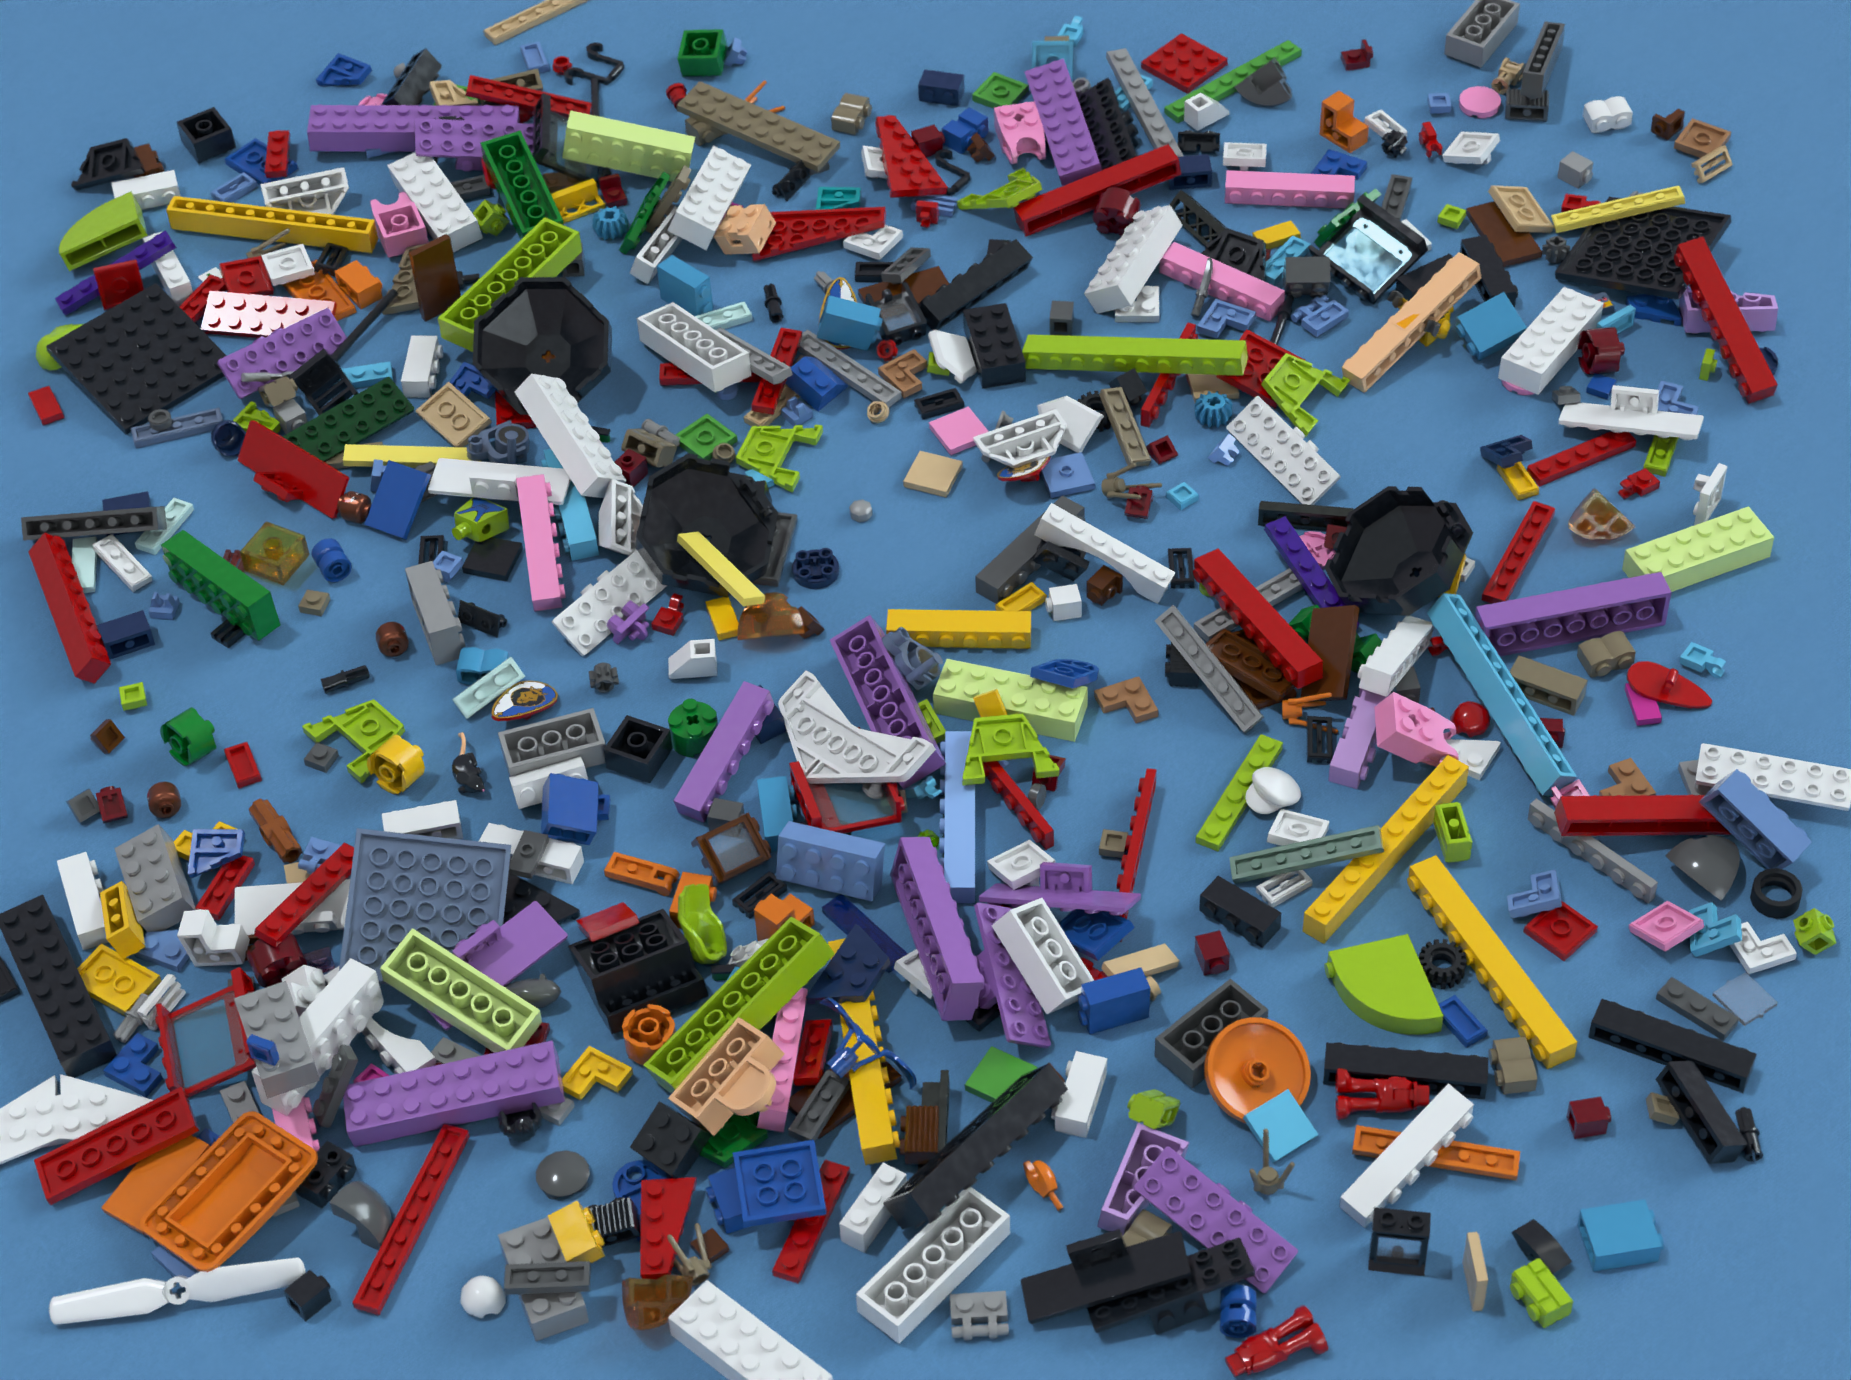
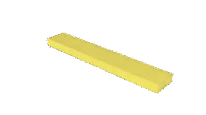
(1618, 209)
(406, 455)
(721, 569)

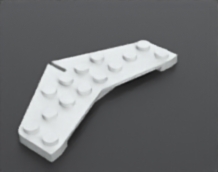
(838, 751)
(49, 1119)

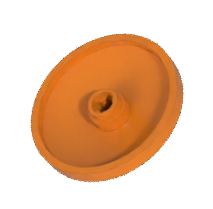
(1253, 1064)

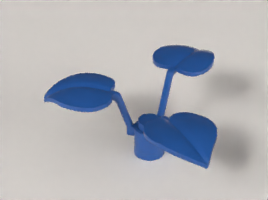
(845, 1058)

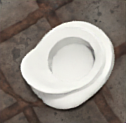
(1271, 790)

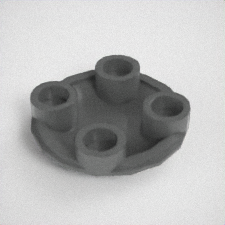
(562, 1174)

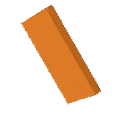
(324, 288)
(151, 1179)

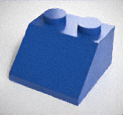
(815, 382)

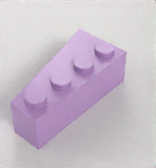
(1757, 309)
(1357, 742)
(1123, 1201)

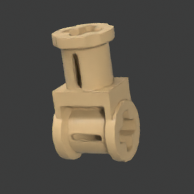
(1508, 75)

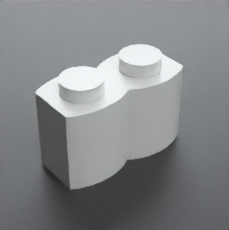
(1607, 114)

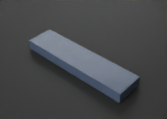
(180, 427)

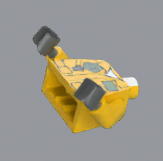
(1433, 329)

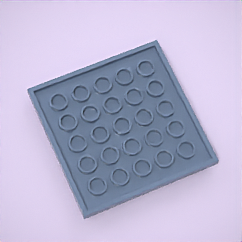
(422, 884)

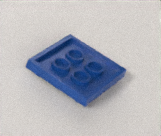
(779, 1183)

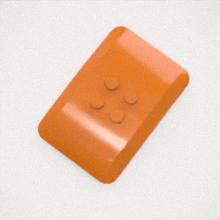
(229, 1192)

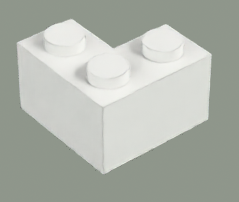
(212, 943)
(305, 986)

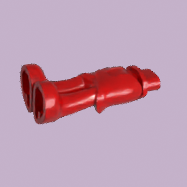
(1392, 1094)
(1263, 1350)

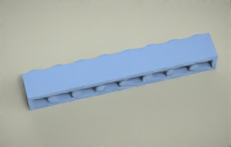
(959, 819)

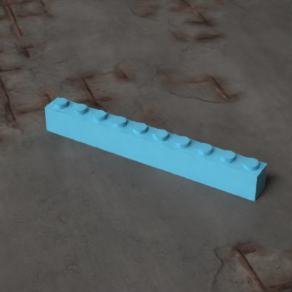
(1501, 694)

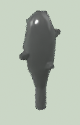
(536, 991)

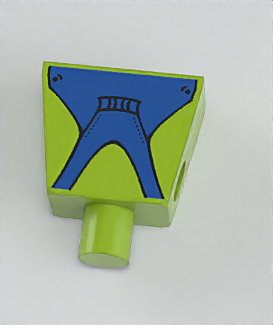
(480, 520)

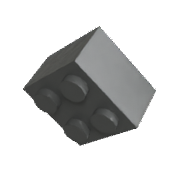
(1306, 276)

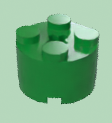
(692, 727)
(188, 737)

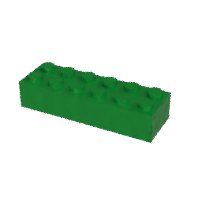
(519, 182)
(220, 585)

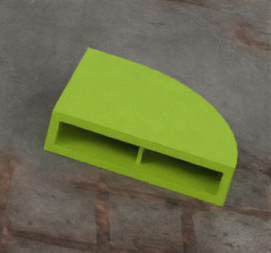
(103, 231)
(1386, 986)

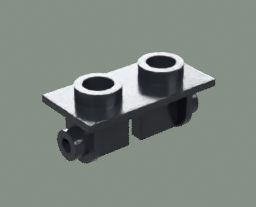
(1207, 140)
(791, 181)
(480, 618)

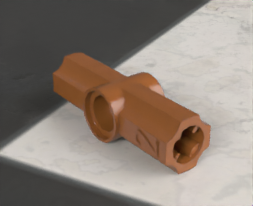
(275, 830)

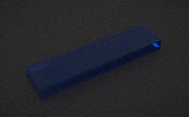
(846, 915)

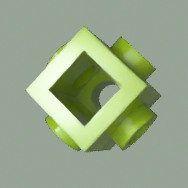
(491, 217)
(1814, 931)

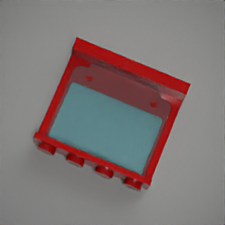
(845, 805)
(205, 1039)

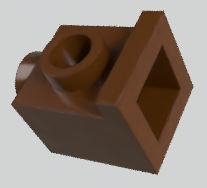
(1104, 585)

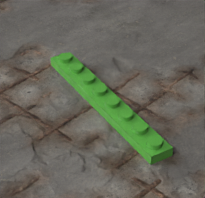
(1225, 84)

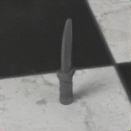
(1202, 292)

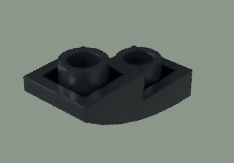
(1538, 1241)

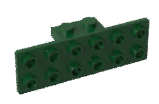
(352, 420)

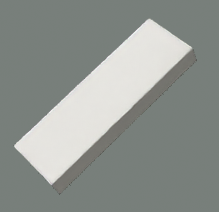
(122, 562)

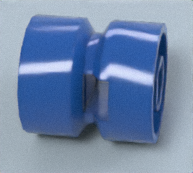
(331, 560)
(1238, 1311)

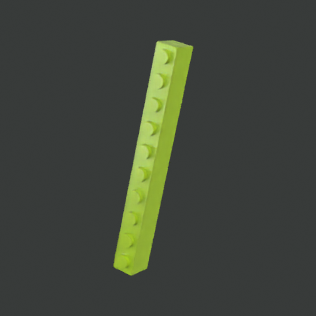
(1143, 354)

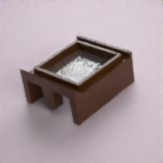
(733, 849)

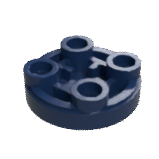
(815, 568)

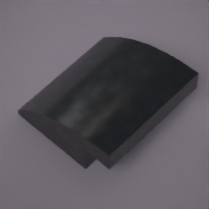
(639, 969)

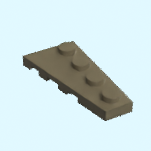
(673, 194)
(405, 286)

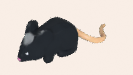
(465, 770)

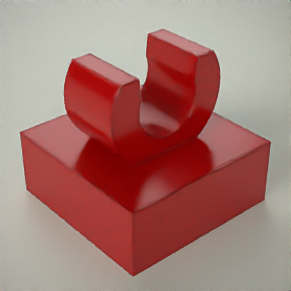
(927, 213)

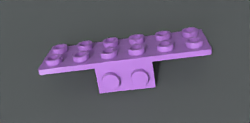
(462, 139)
(282, 350)
(1065, 888)
(509, 949)
(1005, 985)
(1213, 1215)

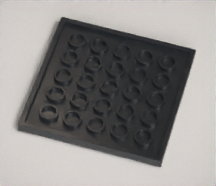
(1640, 250)
(139, 357)

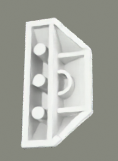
(308, 193)
(1023, 440)
(619, 518)

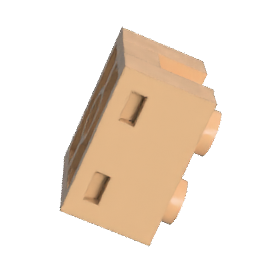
(744, 229)

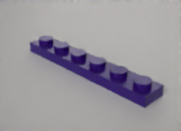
(88, 289)
(1303, 564)

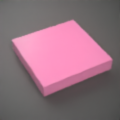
(957, 430)
(1666, 926)

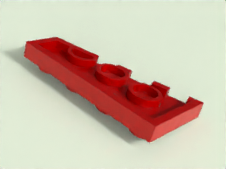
(662, 1213)

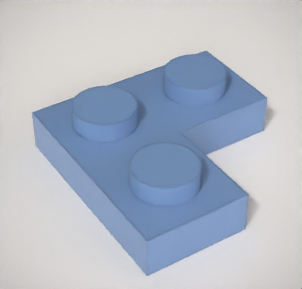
(1225, 314)
(1669, 399)
(1543, 896)

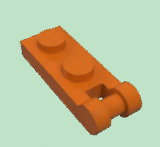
(641, 873)

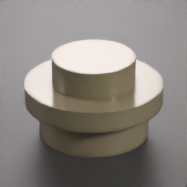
(724, 452)

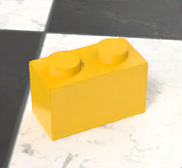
(576, 1234)

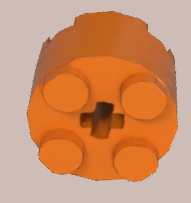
(647, 1032)

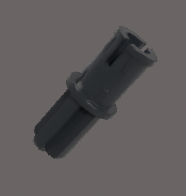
(773, 303)
(345, 678)
(1749, 1132)

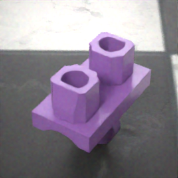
(634, 623)

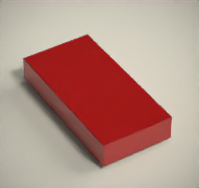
(46, 405)
(242, 765)

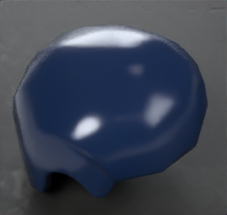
(228, 437)

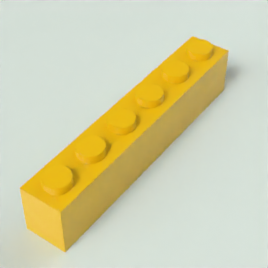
(964, 628)

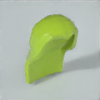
(43, 358)
(701, 925)

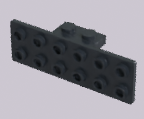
(1108, 124)
(1103, 1272)
(1180, 1300)

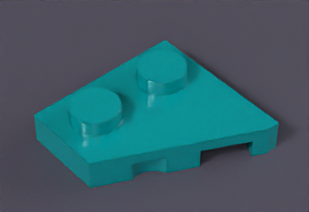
(838, 198)

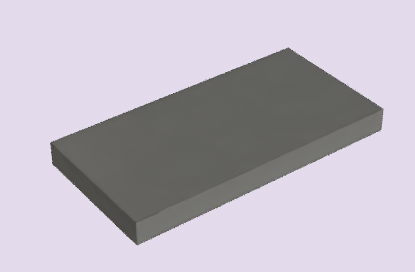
(780, 546)

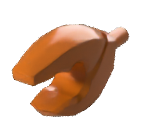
(1042, 1180)

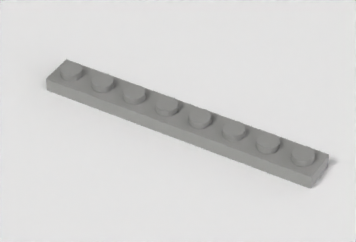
(1141, 100)

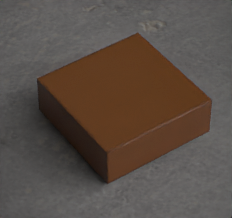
(714, 1245)

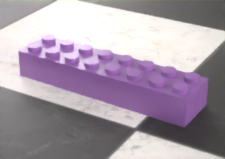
(1063, 122)
(1575, 614)
(883, 689)
(936, 929)
(453, 1093)

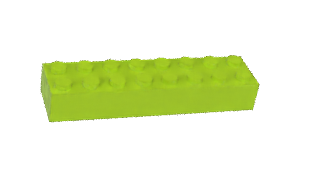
(538, 254)
(751, 993)

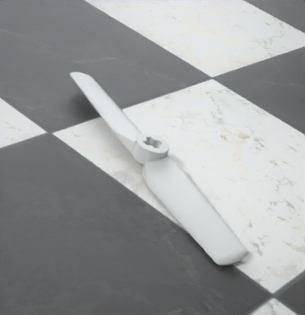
(147, 1294)

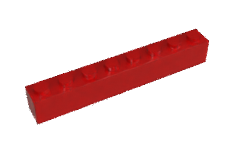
(1084, 193)
(1725, 320)
(69, 608)
(1258, 619)
(1635, 816)

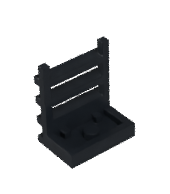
(318, 376)
(1062, 560)

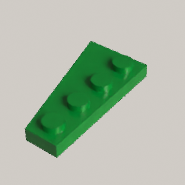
(644, 214)
(1328, 231)

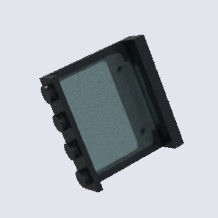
(548, 145)
(1371, 251)

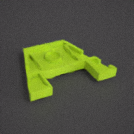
(1020, 187)
(1292, 383)
(768, 447)
(364, 726)
(1005, 739)

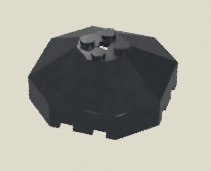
(536, 319)
(717, 503)
(1391, 540)

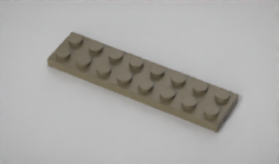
(758, 126)

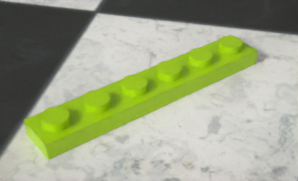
(1233, 801)

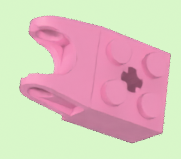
(1019, 130)
(398, 225)
(1413, 731)

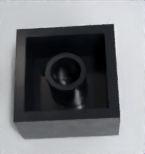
(206, 134)
(638, 749)
(670, 1141)

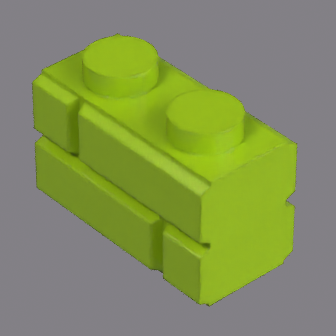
(1452, 832)
(1153, 1108)
(1541, 1293)

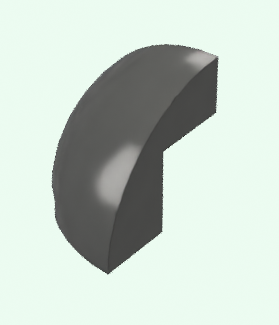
(1266, 85)
(1708, 861)
(365, 1209)

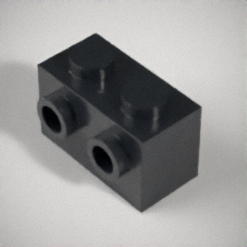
(328, 1176)

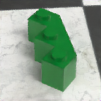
(1363, 646)

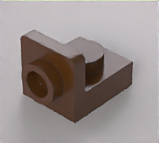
(1668, 126)

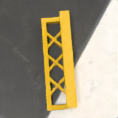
(576, 198)

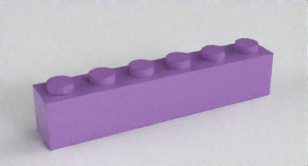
(724, 751)

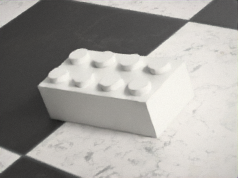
(1043, 954)

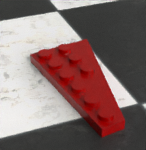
(904, 163)
(813, 227)

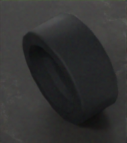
(1779, 878)

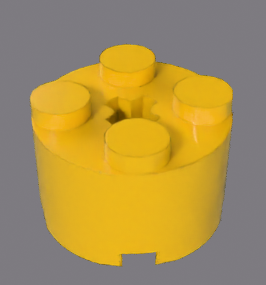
(396, 764)

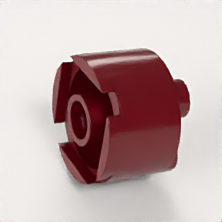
(1115, 210)
(1600, 350)
(274, 963)

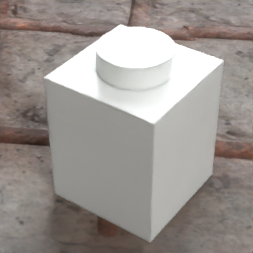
(1064, 602)

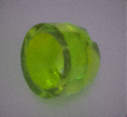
(933, 836)

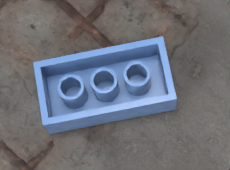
(1755, 821)
(830, 861)

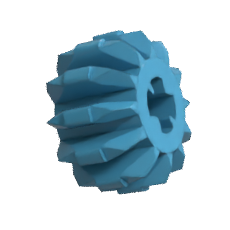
(610, 223)
(1213, 409)

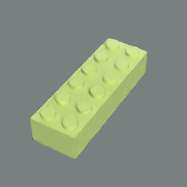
(626, 146)
(1702, 550)
(1047, 706)
(460, 994)

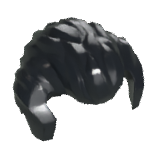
(521, 1125)

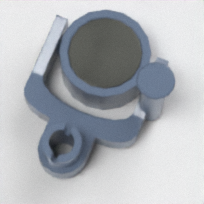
(510, 444)
(919, 664)

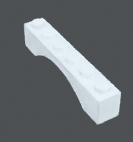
(1143, 573)
(394, 1050)

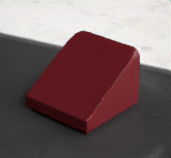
(1162, 450)

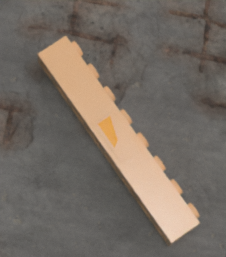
(1410, 321)

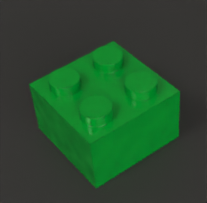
(702, 52)

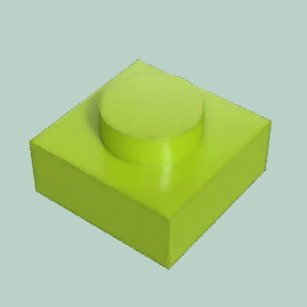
(1451, 216)
(1708, 364)
(932, 366)
(133, 696)

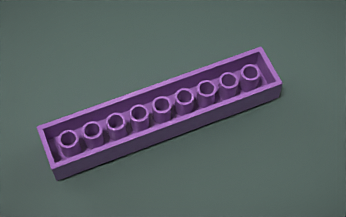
(387, 125)

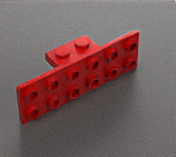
(291, 470)

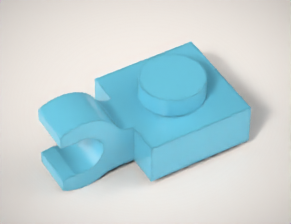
(1074, 30)
(1699, 658)
(923, 788)

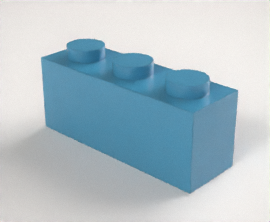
(775, 807)

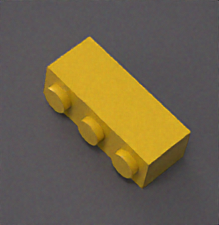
(120, 921)

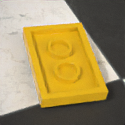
(116, 980)

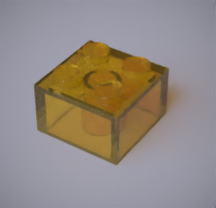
(274, 553)

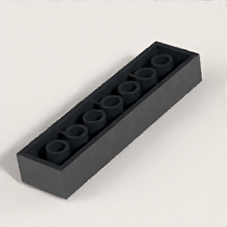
(56, 987)
(976, 1148)

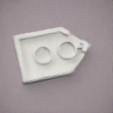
(953, 353)
(1079, 420)

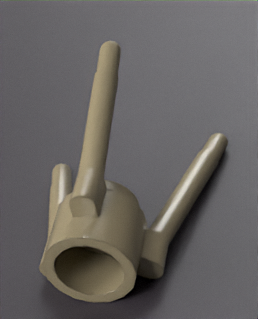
(258, 251)
(1114, 486)
(1267, 1179)
(693, 1266)

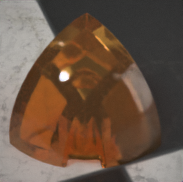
(1598, 519)
(770, 619)
(651, 1301)

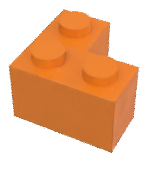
(1339, 124)
(773, 913)

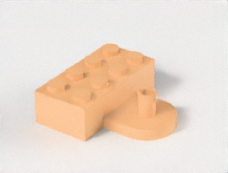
(730, 1078)

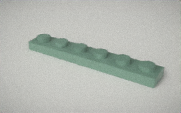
(1306, 854)

